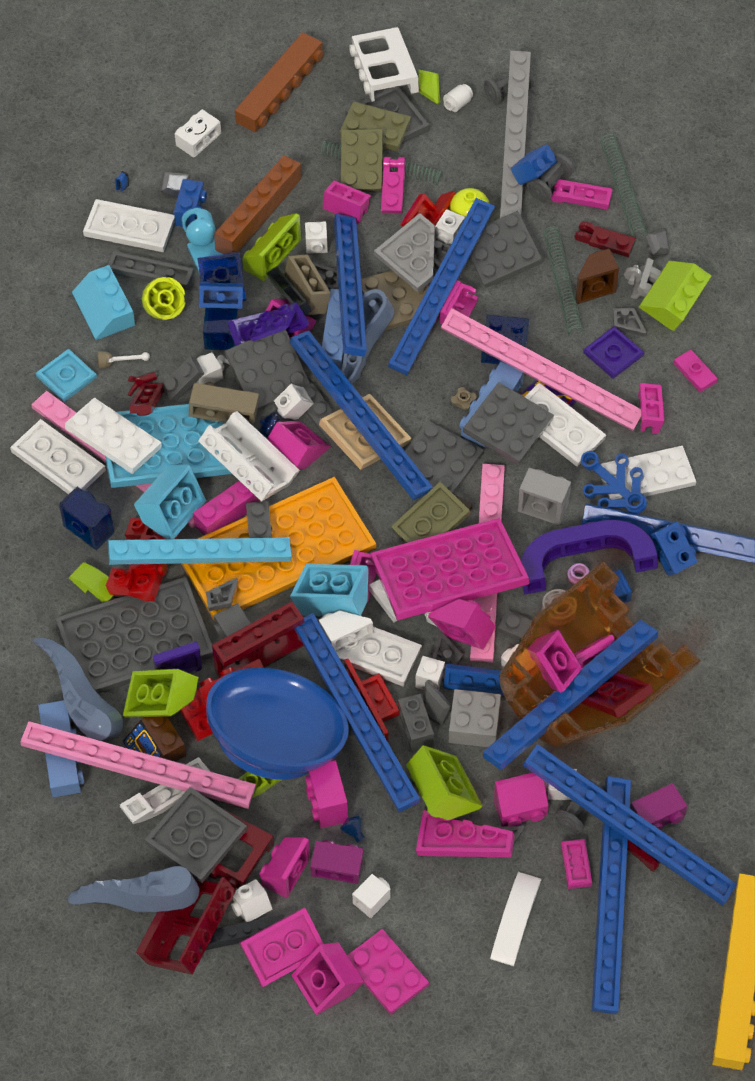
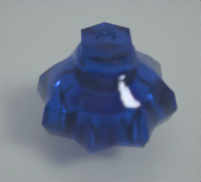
(268, 424)

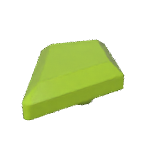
(429, 85)

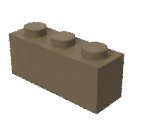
(308, 283)
(219, 403)

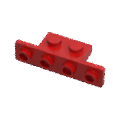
(424, 206)
(375, 697)

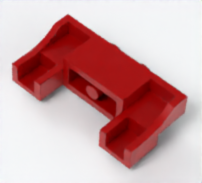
(140, 579)
(196, 710)

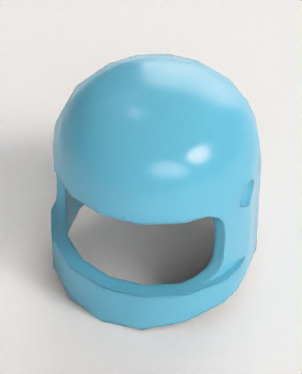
(202, 229)

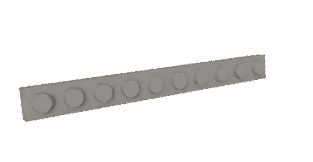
(515, 130)

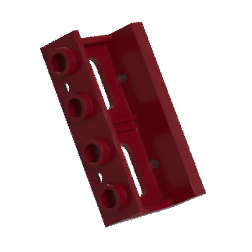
(259, 639)
(260, 841)
(172, 924)

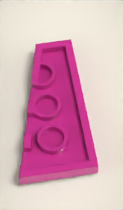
(462, 839)

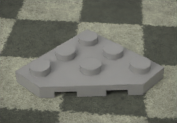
(411, 252)

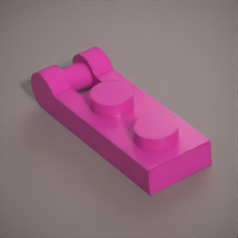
(393, 186)
(582, 194)

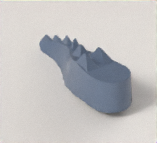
(377, 316)
(86, 708)
(154, 892)

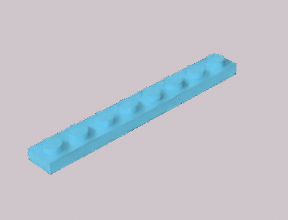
(199, 551)

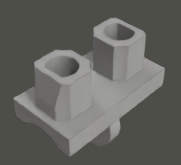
(640, 277)

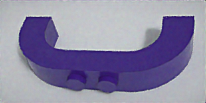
(584, 539)

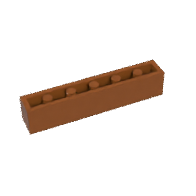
(279, 82)
(258, 206)

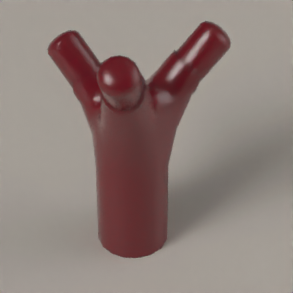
(139, 380)

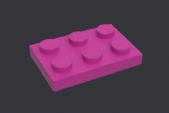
(281, 946)
(387, 971)

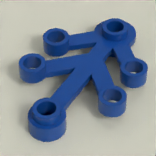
(616, 485)

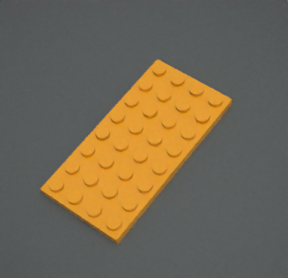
(320, 530)

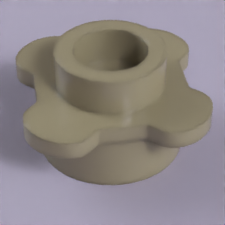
(463, 403)

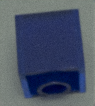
(216, 328)

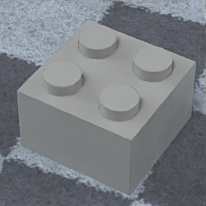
(544, 496)
(474, 718)

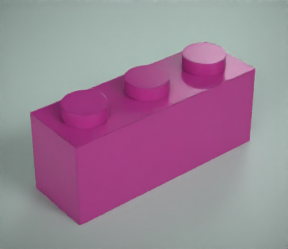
(224, 508)

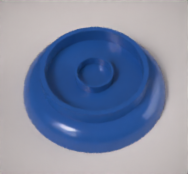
(275, 722)

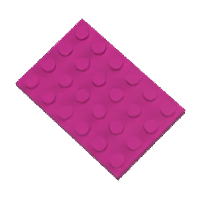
(449, 568)

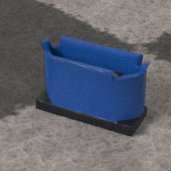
(122, 181)

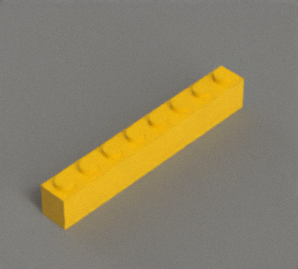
(739, 982)

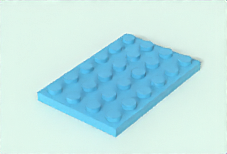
(178, 446)

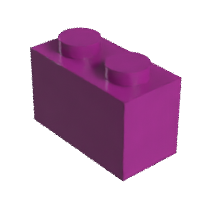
(661, 807)
(337, 861)

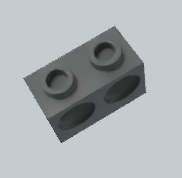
(416, 722)

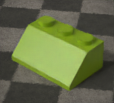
(273, 246)
(674, 293)
(159, 692)
(442, 784)

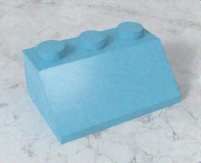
(103, 303)
(170, 501)
(330, 589)

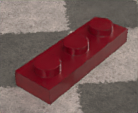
(146, 398)

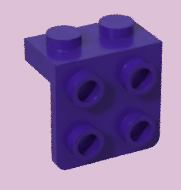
(285, 317)

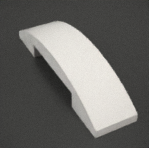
(158, 800)
(515, 918)

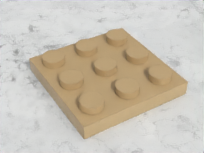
(352, 442)

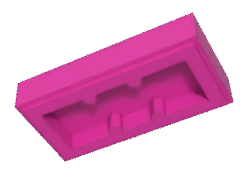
(695, 370)
(576, 864)

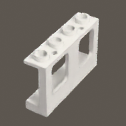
(395, 54)
(255, 453)

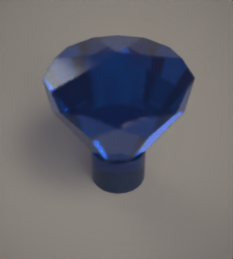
(353, 827)

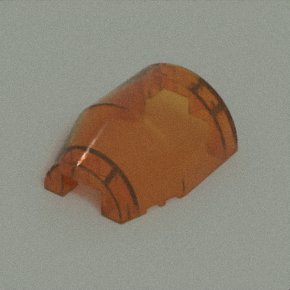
(582, 617)

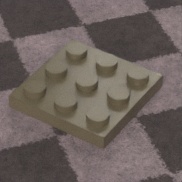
(401, 295)

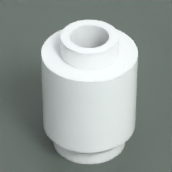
(457, 97)

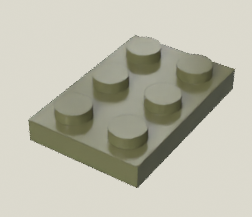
(369, 117)
(362, 159)
(432, 515)

